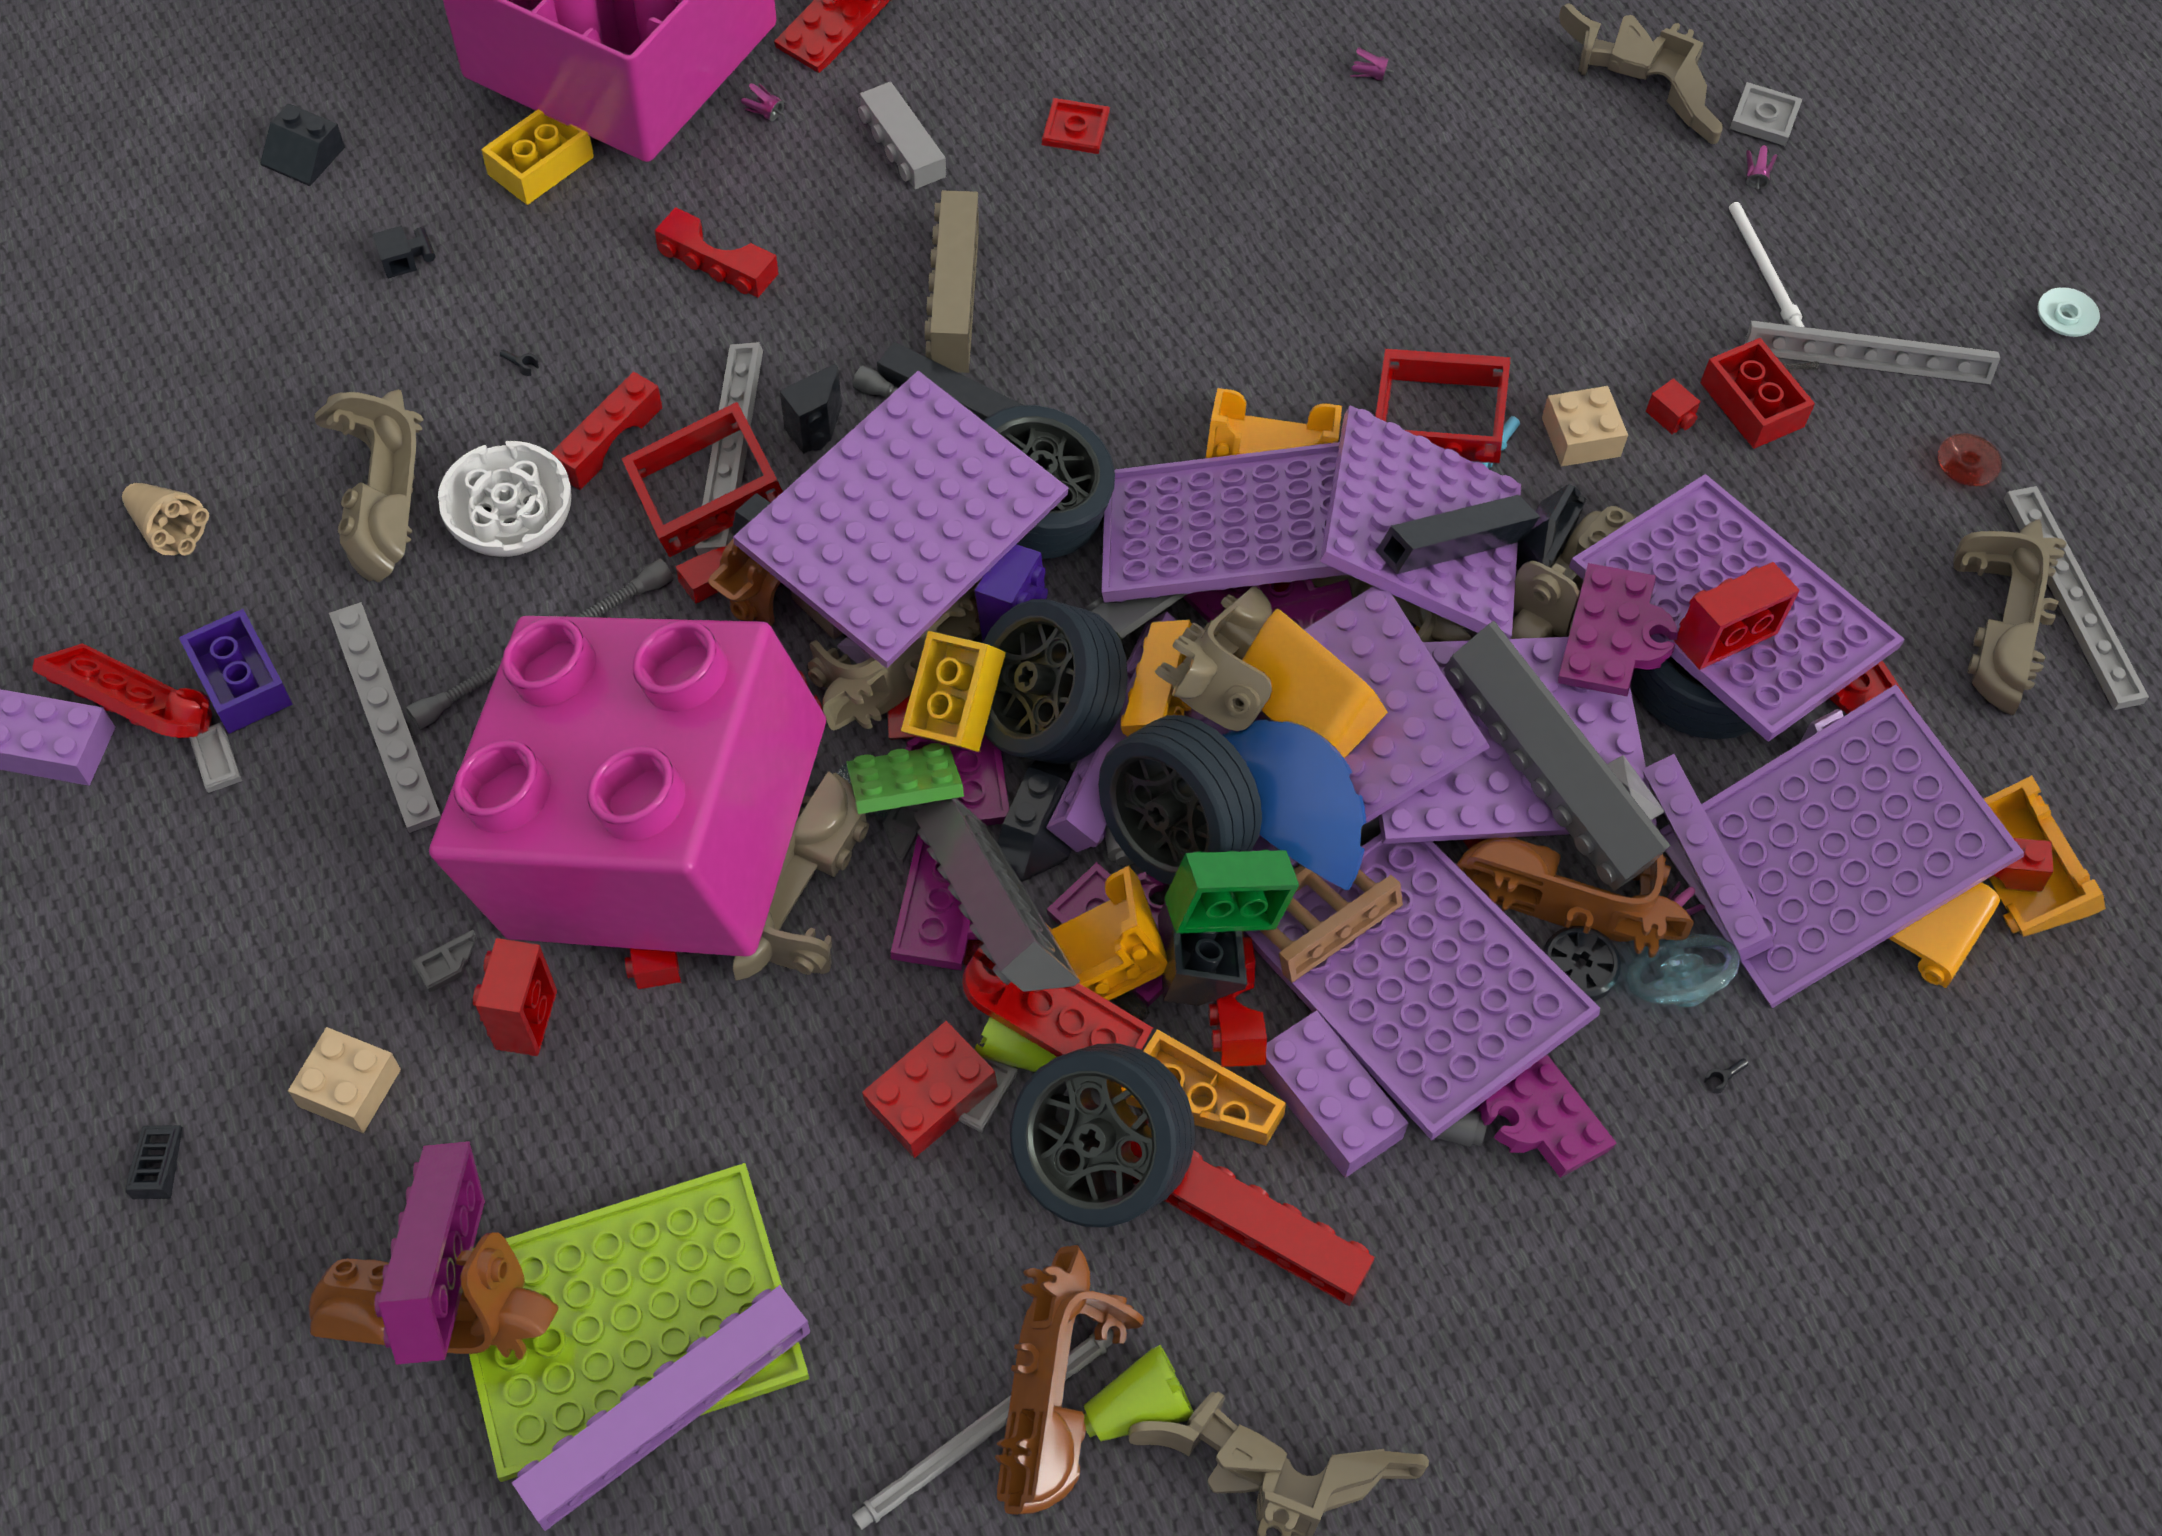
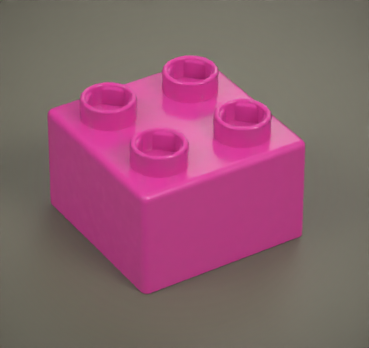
(608, 66)
(632, 784)

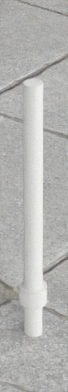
(1790, 313)

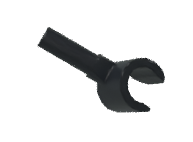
(522, 361)
(1726, 1074)

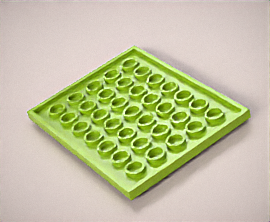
(630, 1296)

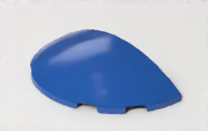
(1305, 797)

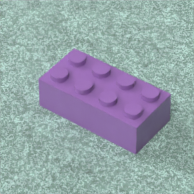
(52, 737)
(1332, 1094)

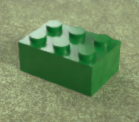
(1231, 891)

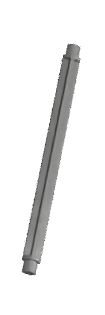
(963, 1443)

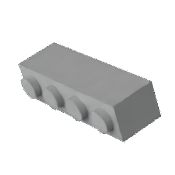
(902, 135)

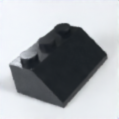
(1200, 964)

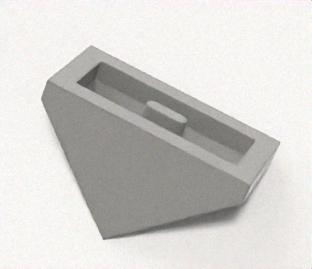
(1636, 787)

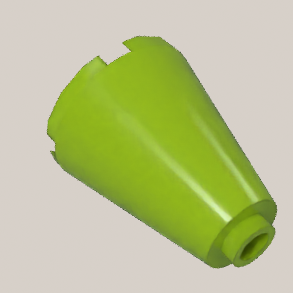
(1011, 1048)
(1137, 1395)

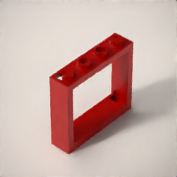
(1450, 369)
(717, 514)

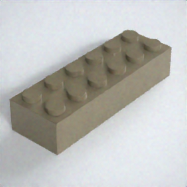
(953, 280)

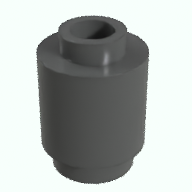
(1466, 1131)

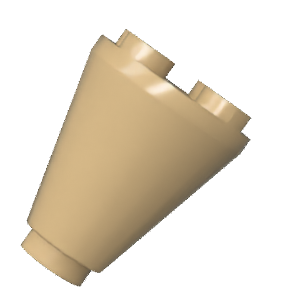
(166, 517)

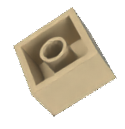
(1584, 426)
(344, 1080)

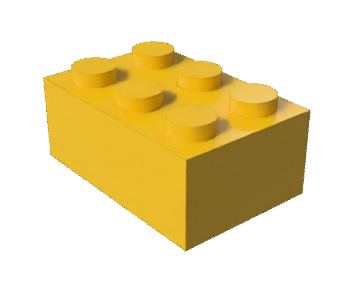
(536, 155)
(953, 691)

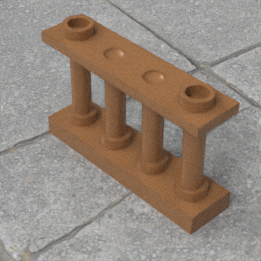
(1339, 929)

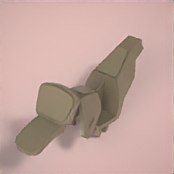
(1639, 57)
(1254, 1463)

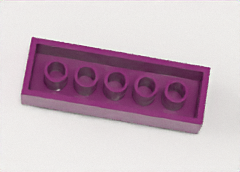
(422, 1277)

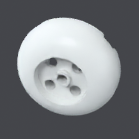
(504, 481)

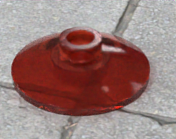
(1973, 450)

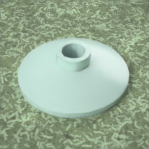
(2068, 312)

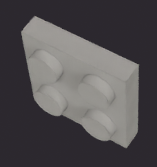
(1766, 114)

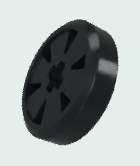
(1602, 959)

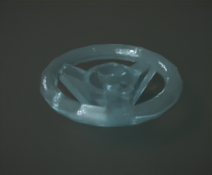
(1685, 976)

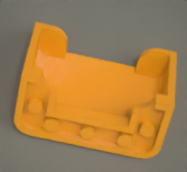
(1236, 433)
(1313, 685)
(2069, 890)
(1949, 933)
(1115, 942)

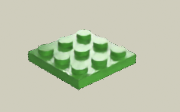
(904, 778)

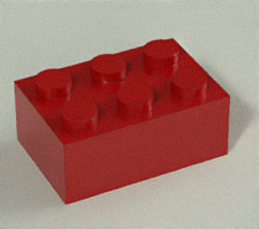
(1757, 393)
(1736, 615)
(515, 996)
(930, 1089)

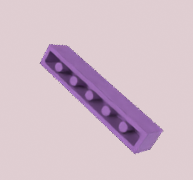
(1708, 858)

